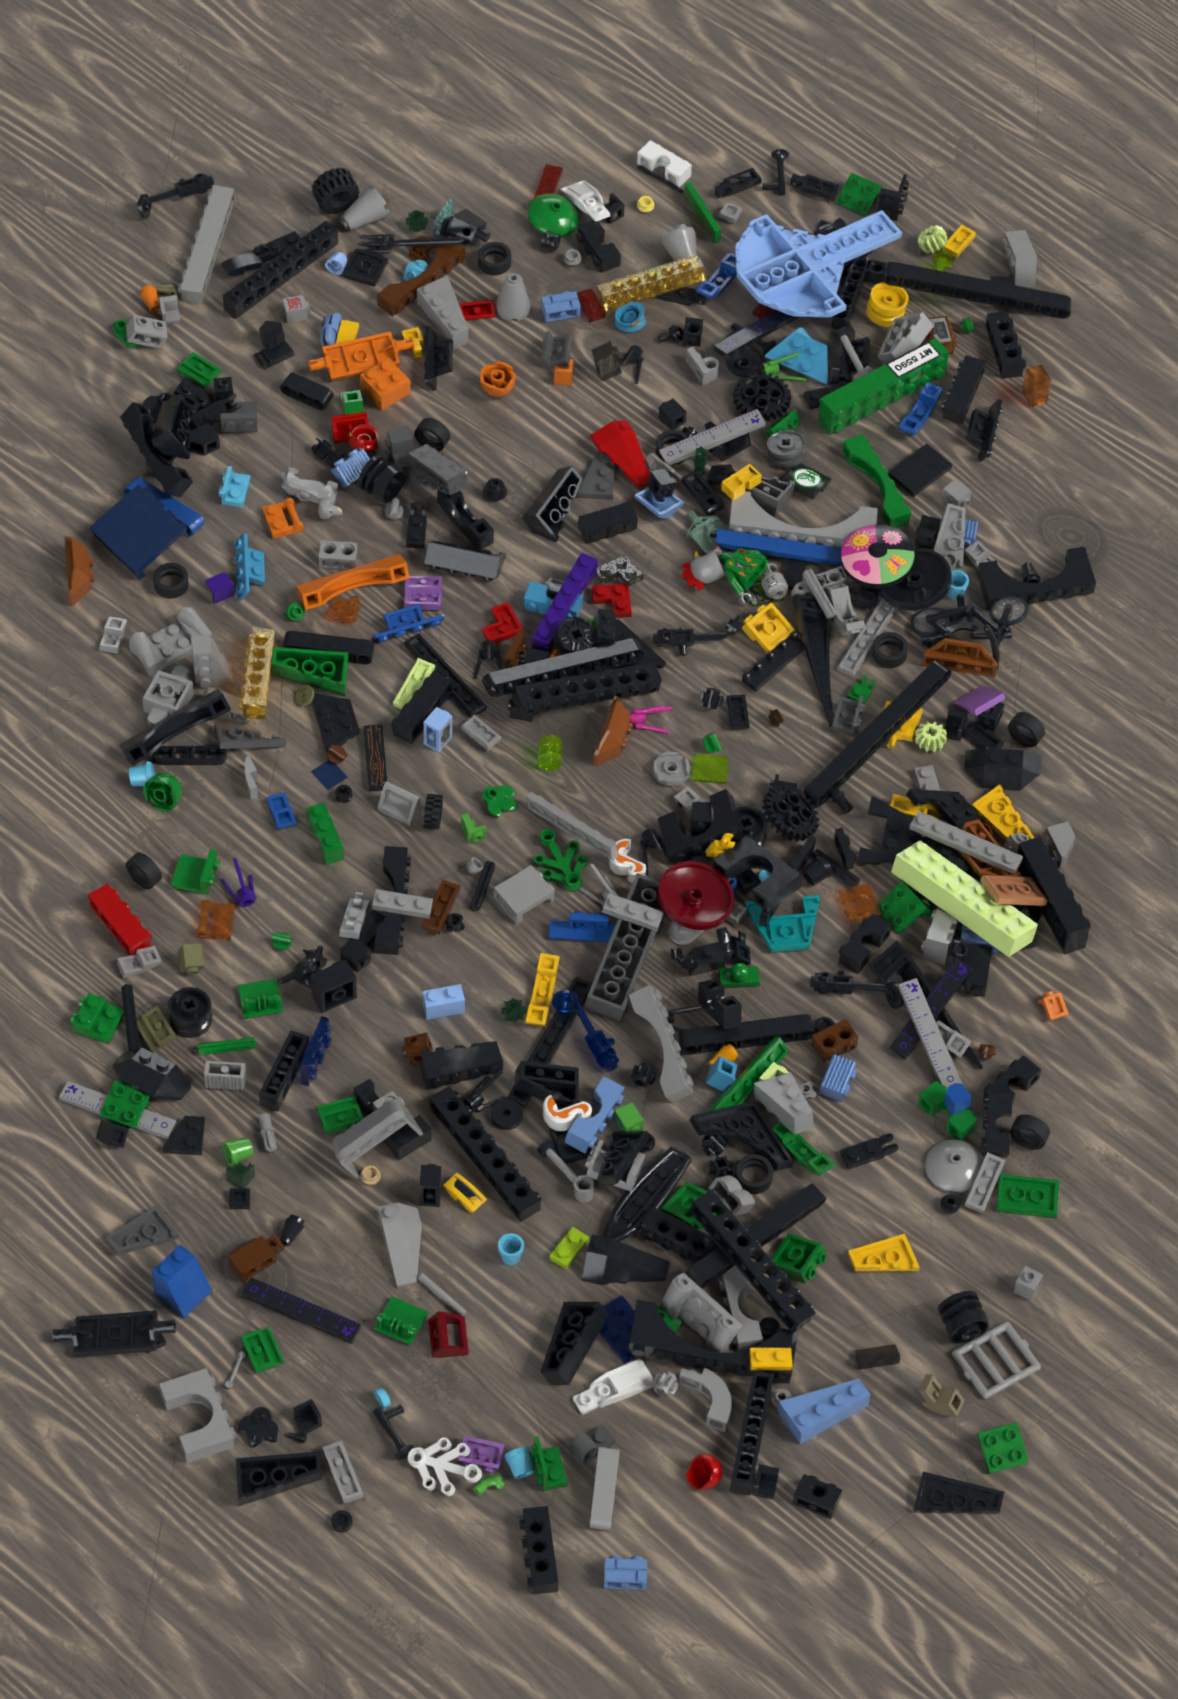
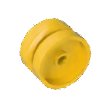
(886, 304)

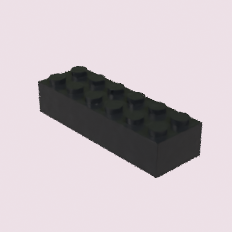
(1061, 911)

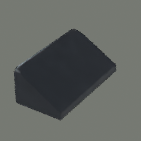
(877, 1356)

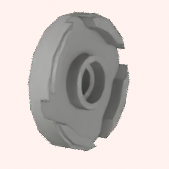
(671, 761)

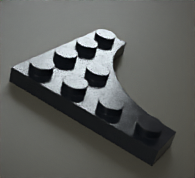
(746, 1125)

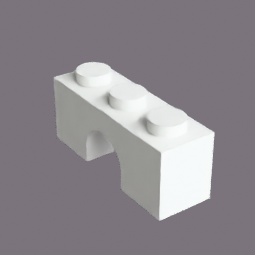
(676, 169)

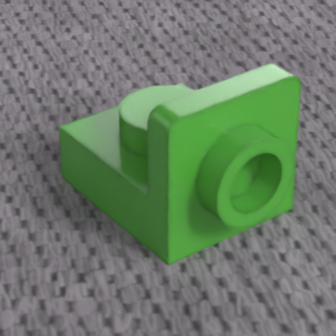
(471, 832)

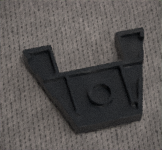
(948, 804)
(896, 834)

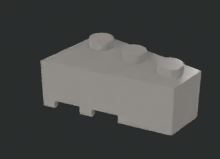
(904, 335)
(208, 663)
(939, 936)
(786, 1101)

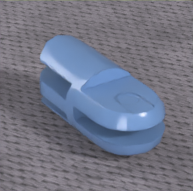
(330, 329)

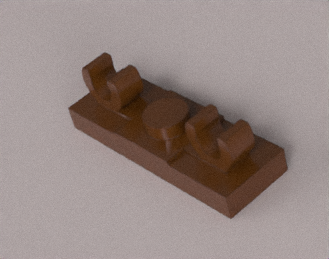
(441, 907)

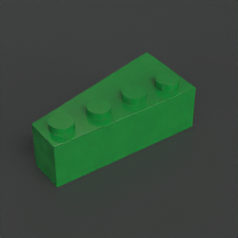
(312, 667)

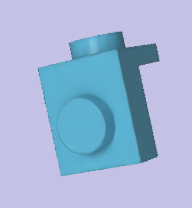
(415, 269)

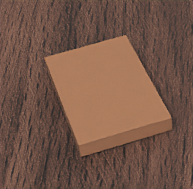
(1014, 890)

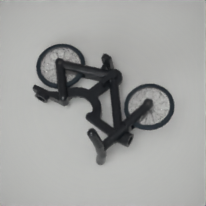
(934, 622)

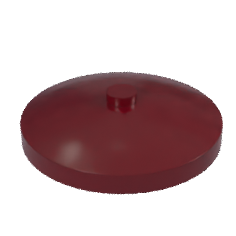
(695, 895)

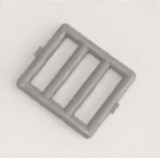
(1001, 1384)

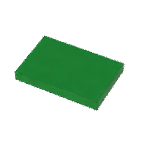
(1027, 1196)

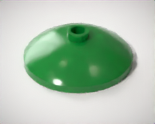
(553, 214)

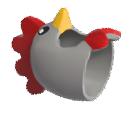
(703, 569)

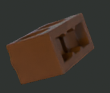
(832, 1037)

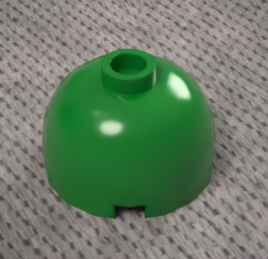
(163, 791)

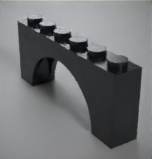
(1074, 580)

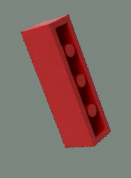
(119, 919)

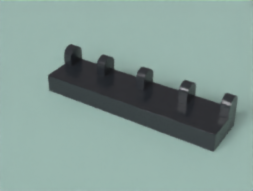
(773, 662)

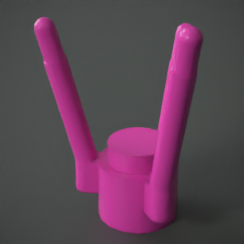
(639, 716)

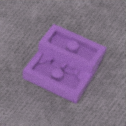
(424, 591)

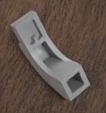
(845, 617)
(715, 1390)

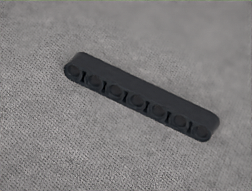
(747, 1034)

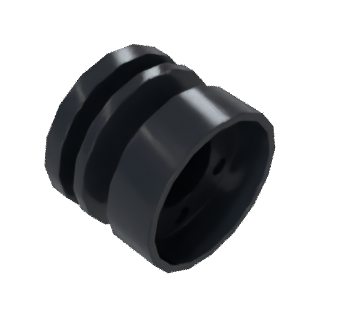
(381, 479)

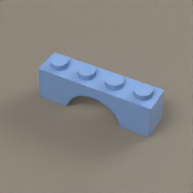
(584, 1130)

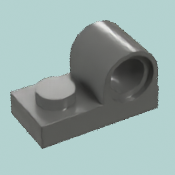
(586, 1447)

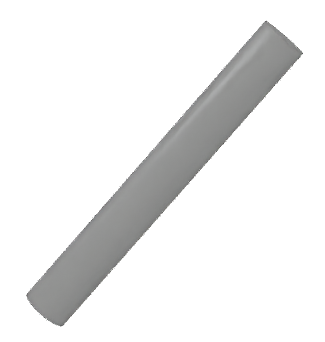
(442, 1295)

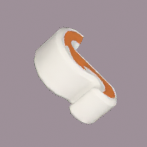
(624, 864)
(564, 1118)

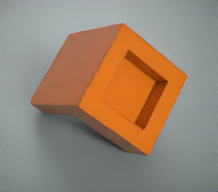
(564, 375)

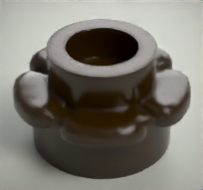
(775, 717)

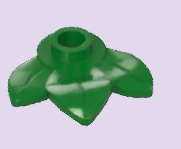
(501, 800)

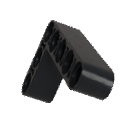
(861, 271)

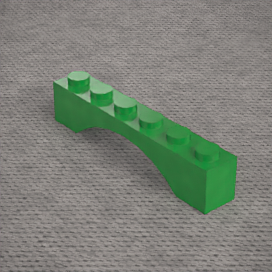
(860, 455)

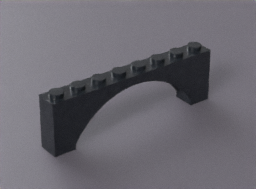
(655, 1339)

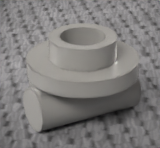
(394, 510)

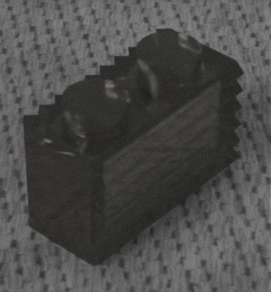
(607, 360)

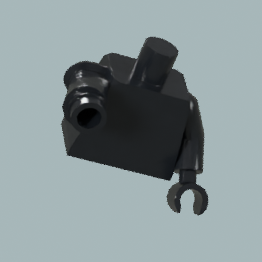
(705, 957)

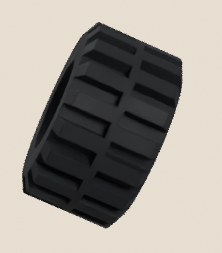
(335, 190)

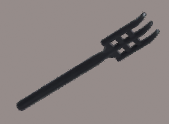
(403, 243)

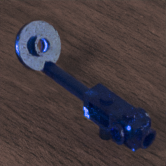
(599, 1045)

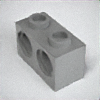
(337, 555)

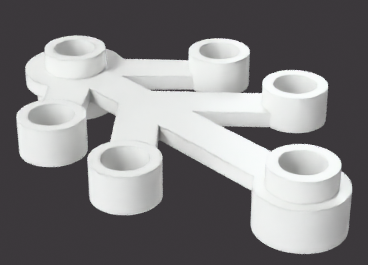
(442, 1463)

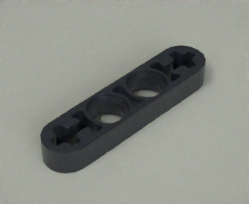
(189, 758)

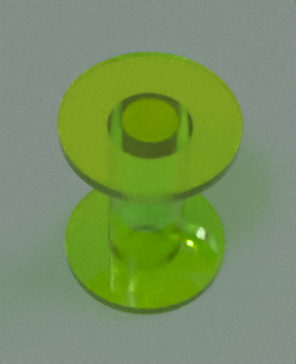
(942, 260)

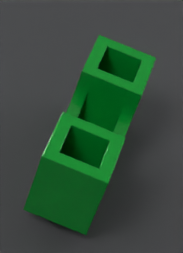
(323, 827)
(957, 1125)

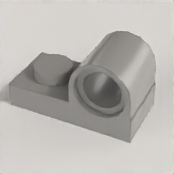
(705, 369)

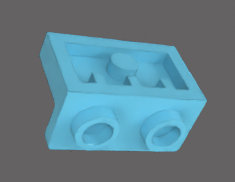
(234, 488)

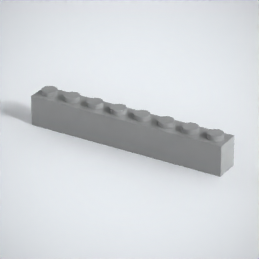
(207, 244)

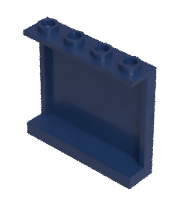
(138, 530)

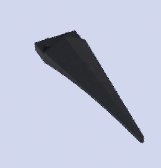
(815, 635)
(899, 966)

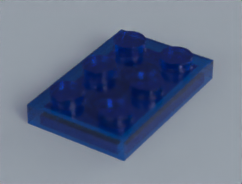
(315, 1052)
(618, 1328)

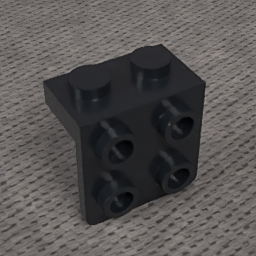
(891, 201)

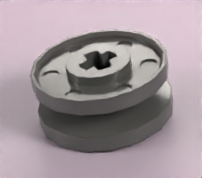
(786, 448)

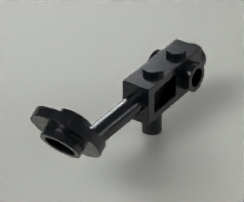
(198, 184)
(685, 637)
(843, 984)

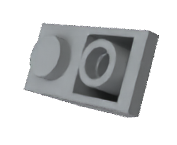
(1061, 841)

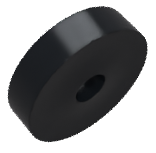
(506, 1106)

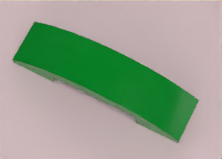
(802, 1151)

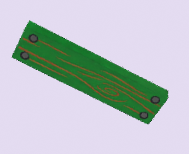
(702, 212)

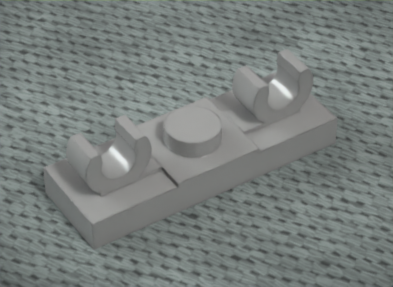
(354, 917)

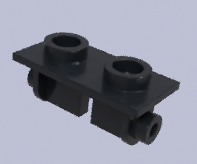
(324, 449)

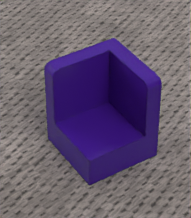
(220, 587)

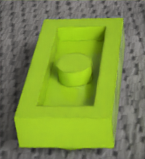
(569, 1248)

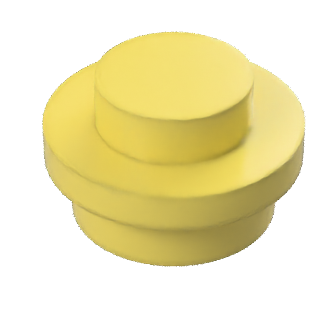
(645, 204)

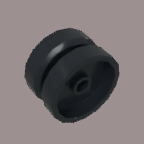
(753, 825)
(190, 1012)

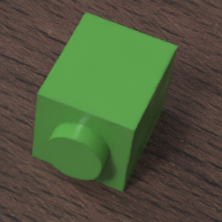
(628, 1118)

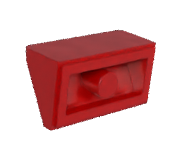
(478, 309)

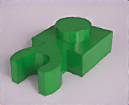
(863, 689)

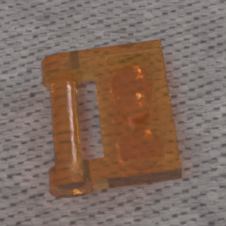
(222, 921)

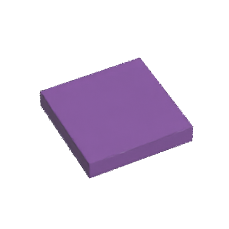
(979, 700)

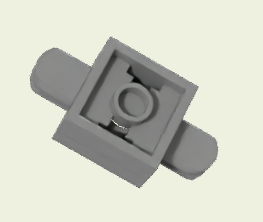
(167, 694)

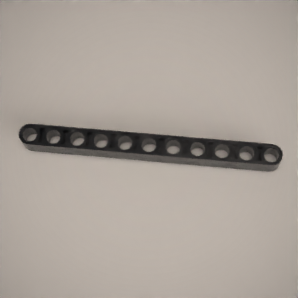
(977, 290)
(877, 733)

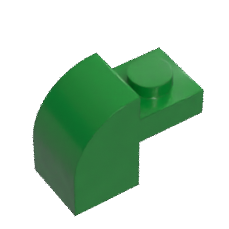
(351, 402)

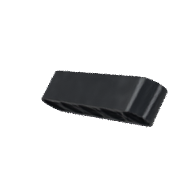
(359, 650)

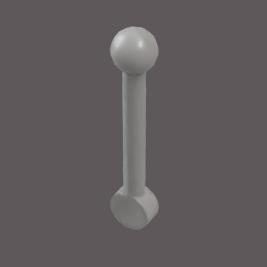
(229, 1384)

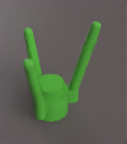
(773, 367)

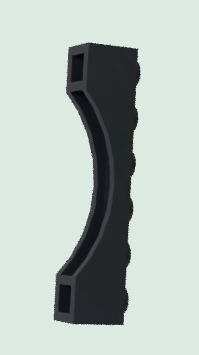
(140, 426)
(198, 712)
(389, 930)

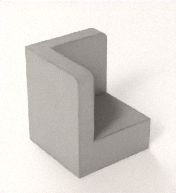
(169, 309)

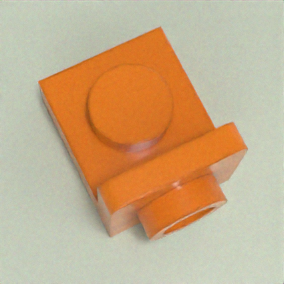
(1053, 1005)

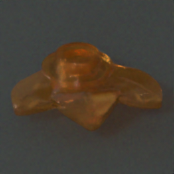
(342, 609)

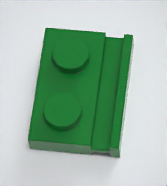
(198, 370)
(339, 1114)
(262, 1349)

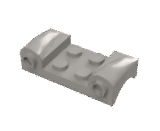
(169, 643)
(701, 1313)

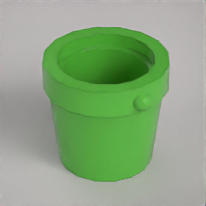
(237, 1150)

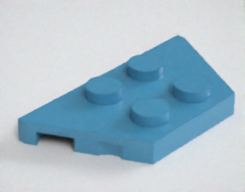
(811, 359)

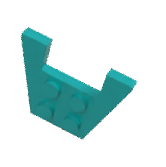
(787, 931)

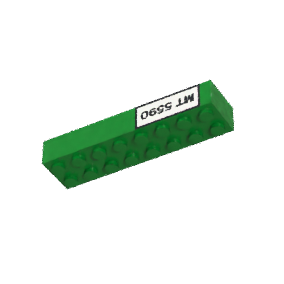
(883, 386)

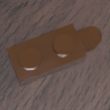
(254, 1257)

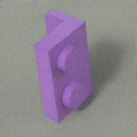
(483, 1453)

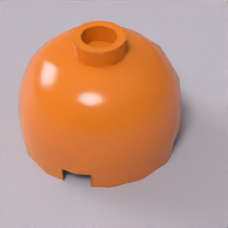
(497, 379)

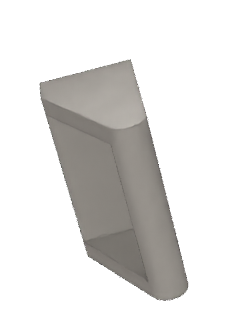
(399, 808)

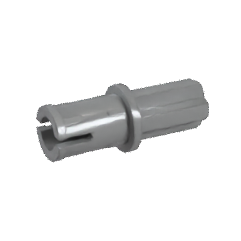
(267, 1132)

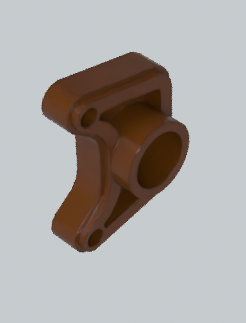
(420, 252)

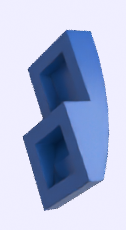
(281, 811)

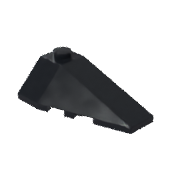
(618, 1262)

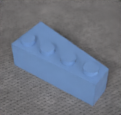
(821, 1409)

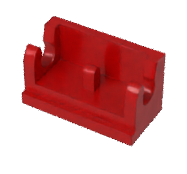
(344, 425)

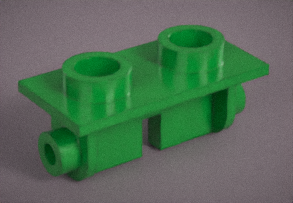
(787, 422)

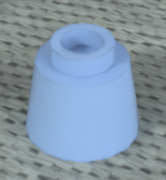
(336, 263)

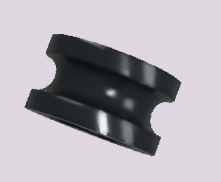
(342, 789)

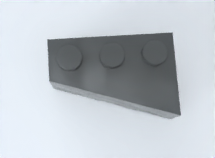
(772, 494)

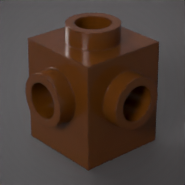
(414, 1044)

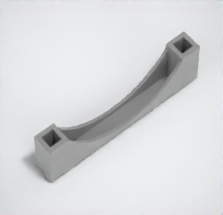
(750, 518)

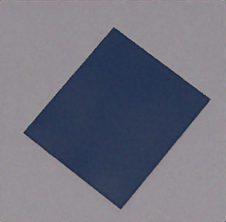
(329, 774)

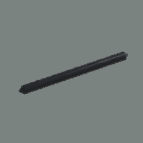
(660, 179)

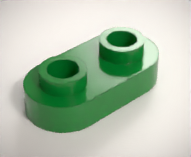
(120, 332)

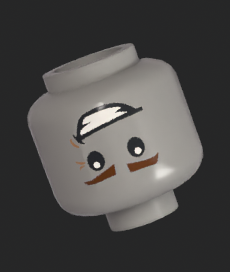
(774, 585)

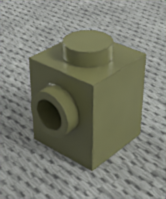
(190, 958)

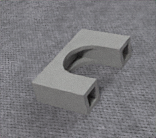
(199, 1388)

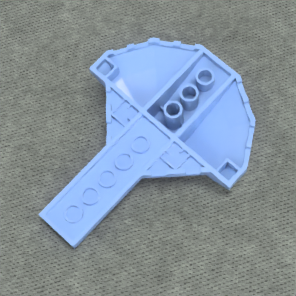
(802, 270)

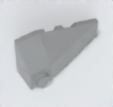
(402, 1238)

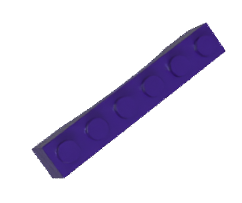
(573, 586)

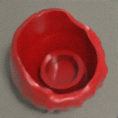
(704, 1472)

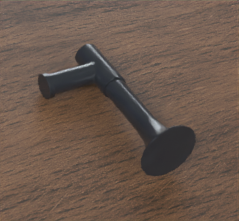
(779, 155)
(766, 346)
(383, 1418)

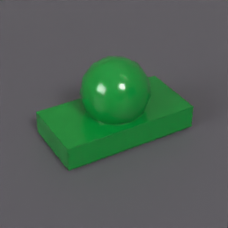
(739, 976)

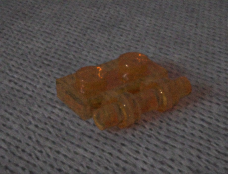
(864, 900)

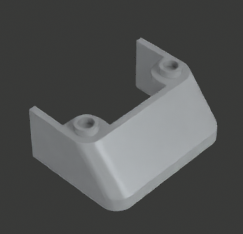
(370, 1132)

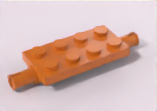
(359, 355)

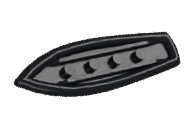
(649, 1191)

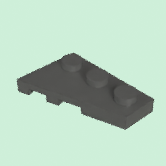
(142, 1232)

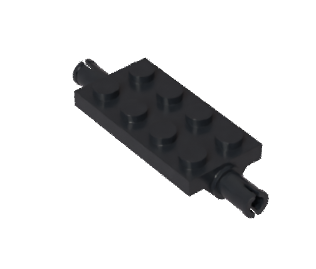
(115, 1333)

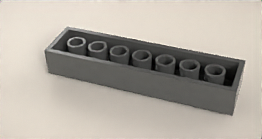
(623, 956)

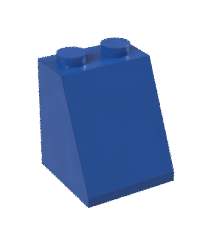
(180, 1281)

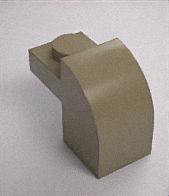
(940, 1399)

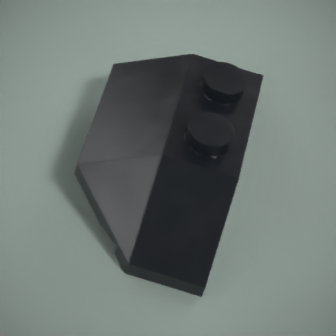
(1002, 767)
(151, 1074)

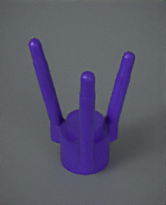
(245, 896)

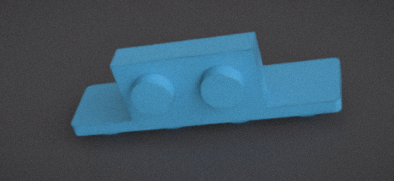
(249, 566)

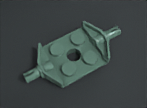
(703, 528)

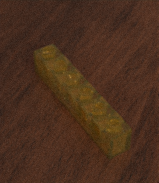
(651, 282)
(258, 673)

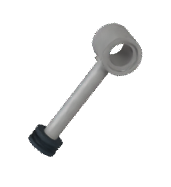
(842, 335)
(582, 1181)

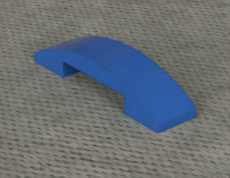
(720, 279)
(922, 409)

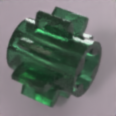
(416, 220)
(513, 1010)

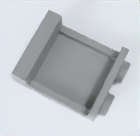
(523, 893)
(596, 1159)

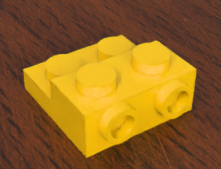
(767, 627)

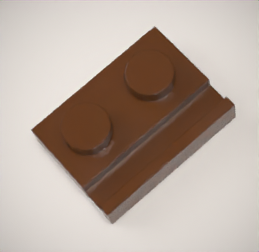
(516, 650)

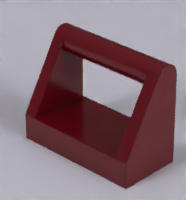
(439, 1337)

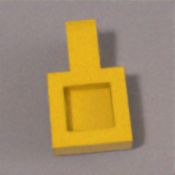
(417, 338)
(718, 847)

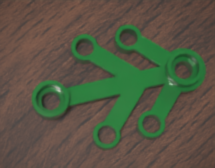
(560, 862)

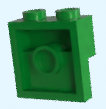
(96, 1019)
(680, 1203)
(799, 1257)

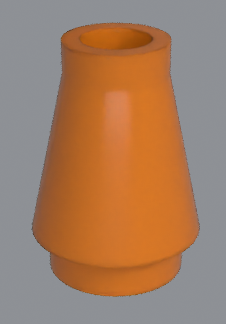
(150, 297)

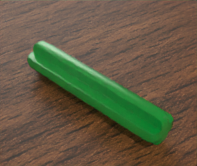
(226, 1046)

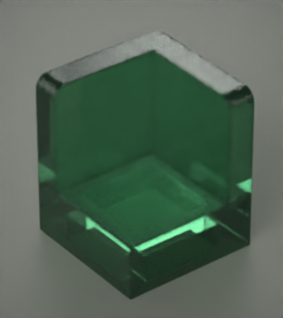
(240, 1174)

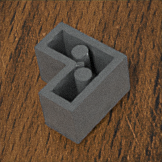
(399, 444)

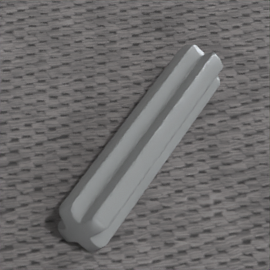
(819, 593)

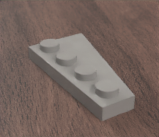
(951, 536)

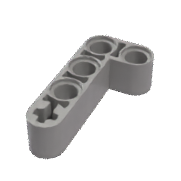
(604, 1488)

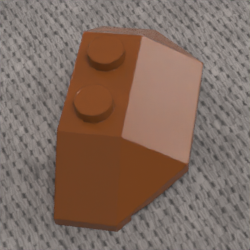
(78, 569)
(961, 657)
(614, 733)
(981, 867)

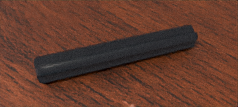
(130, 1017)

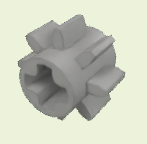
(665, 1384)

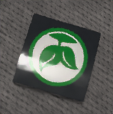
(807, 480)

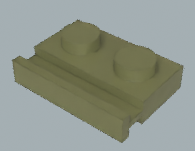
(156, 1029)

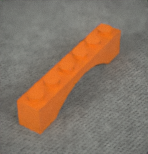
(384, 571)

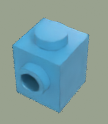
(721, 1074)

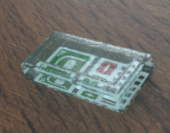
(447, 211)

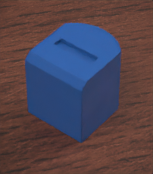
(957, 1098)

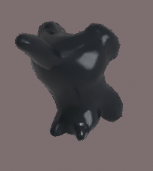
(302, 971)

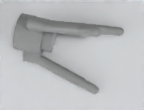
(655, 463)
(606, 883)

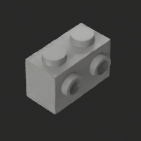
(146, 331)

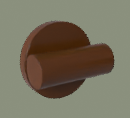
(336, 754)

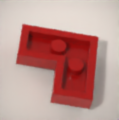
(613, 594)
(505, 626)

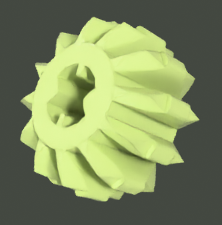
(932, 239)
(930, 736)

